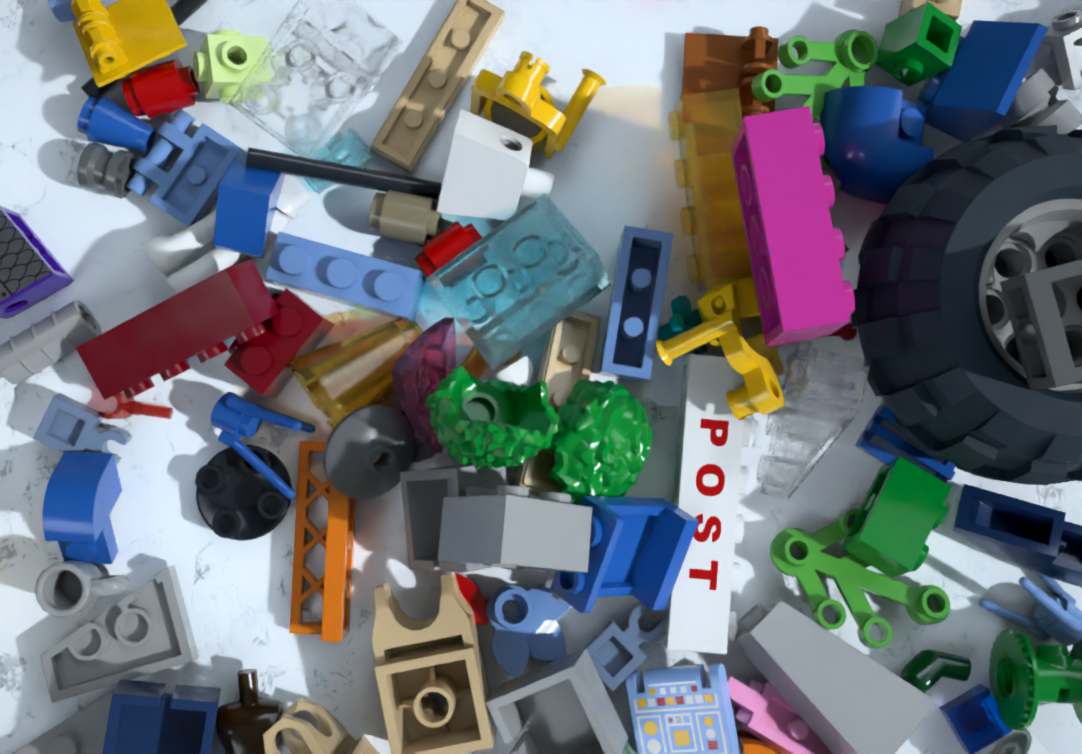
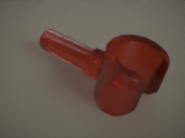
(129, 407)

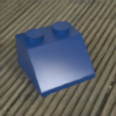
(982, 78)

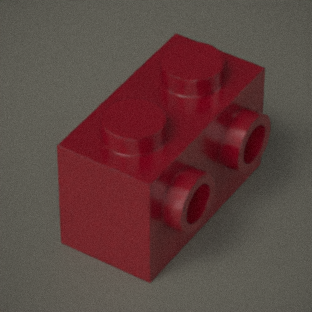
(266, 358)

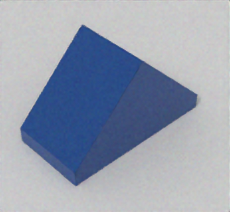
(246, 208)

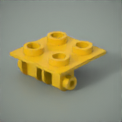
(124, 35)

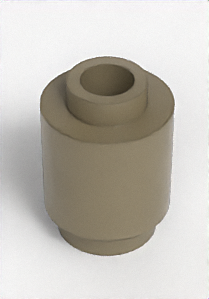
(405, 217)

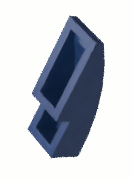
(1021, 533)

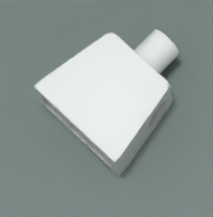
(489, 171)

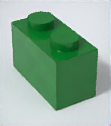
(897, 518)

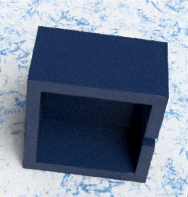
(157, 722)

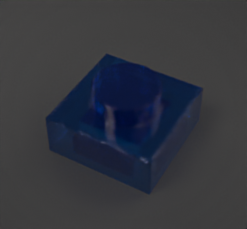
(975, 719)

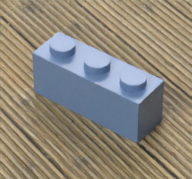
(346, 277)
(635, 304)

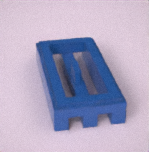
(944, 471)

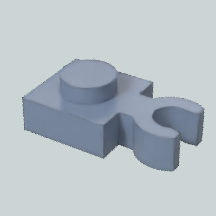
(76, 428)
(617, 649)

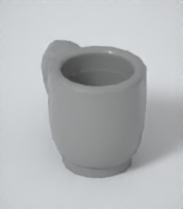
(74, 587)

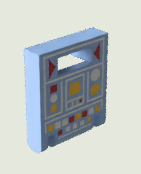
(680, 712)

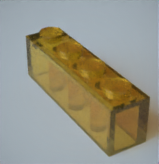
(713, 215)

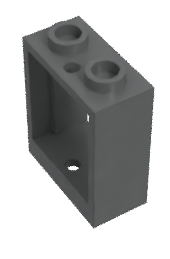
(1040, 327)

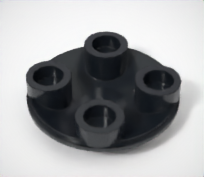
(238, 498)

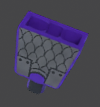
(26, 266)

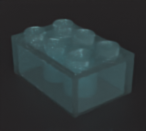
(520, 280)

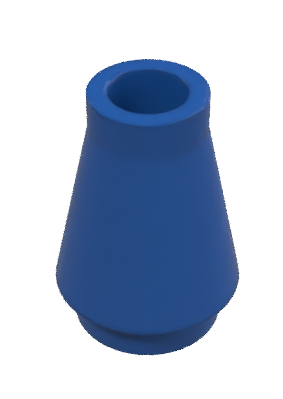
(113, 125)

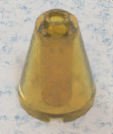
(354, 369)

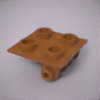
(730, 62)

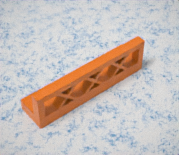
(338, 558)

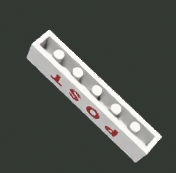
(708, 489)

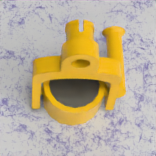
(527, 107)
(731, 321)

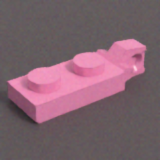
(772, 719)

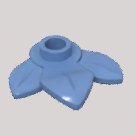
(530, 632)

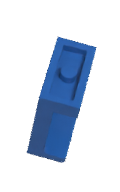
(632, 551)

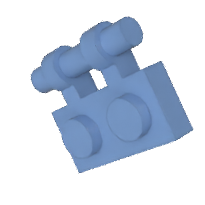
(194, 178)

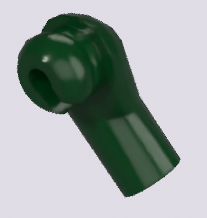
(931, 665)

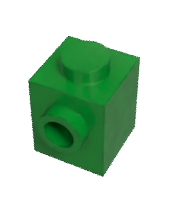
(918, 44)

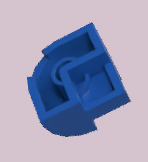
(873, 140)

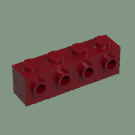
(178, 329)

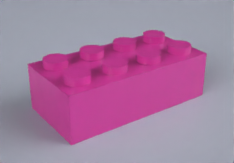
(790, 226)

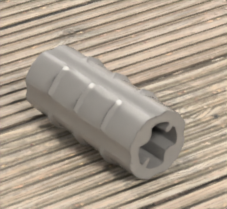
(47, 342)

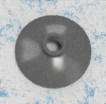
(357, 442)

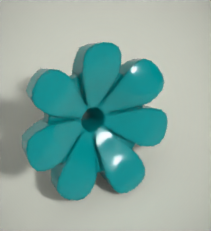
(681, 321)

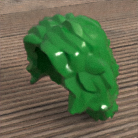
(491, 420)
(600, 441)

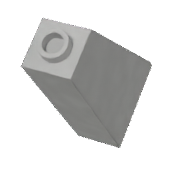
(830, 684)

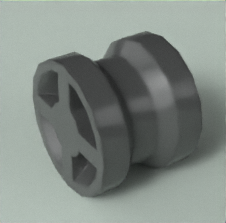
(105, 170)

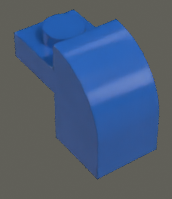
(79, 506)

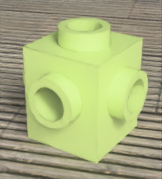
(226, 62)

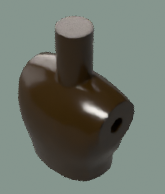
(246, 720)

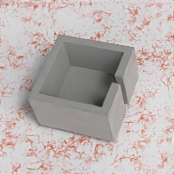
(423, 506)
(515, 530)
(562, 708)

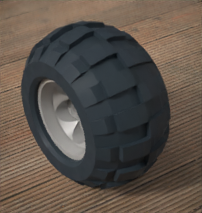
(928, 295)

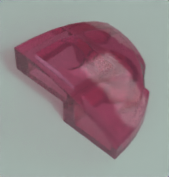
(419, 373)

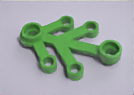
(851, 56)
(850, 579)

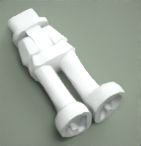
(172, 251)

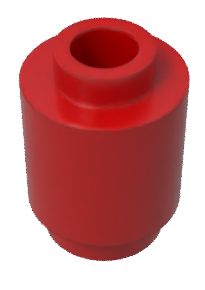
(160, 89)
(446, 247)

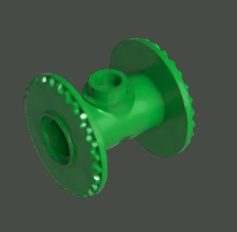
(1025, 679)

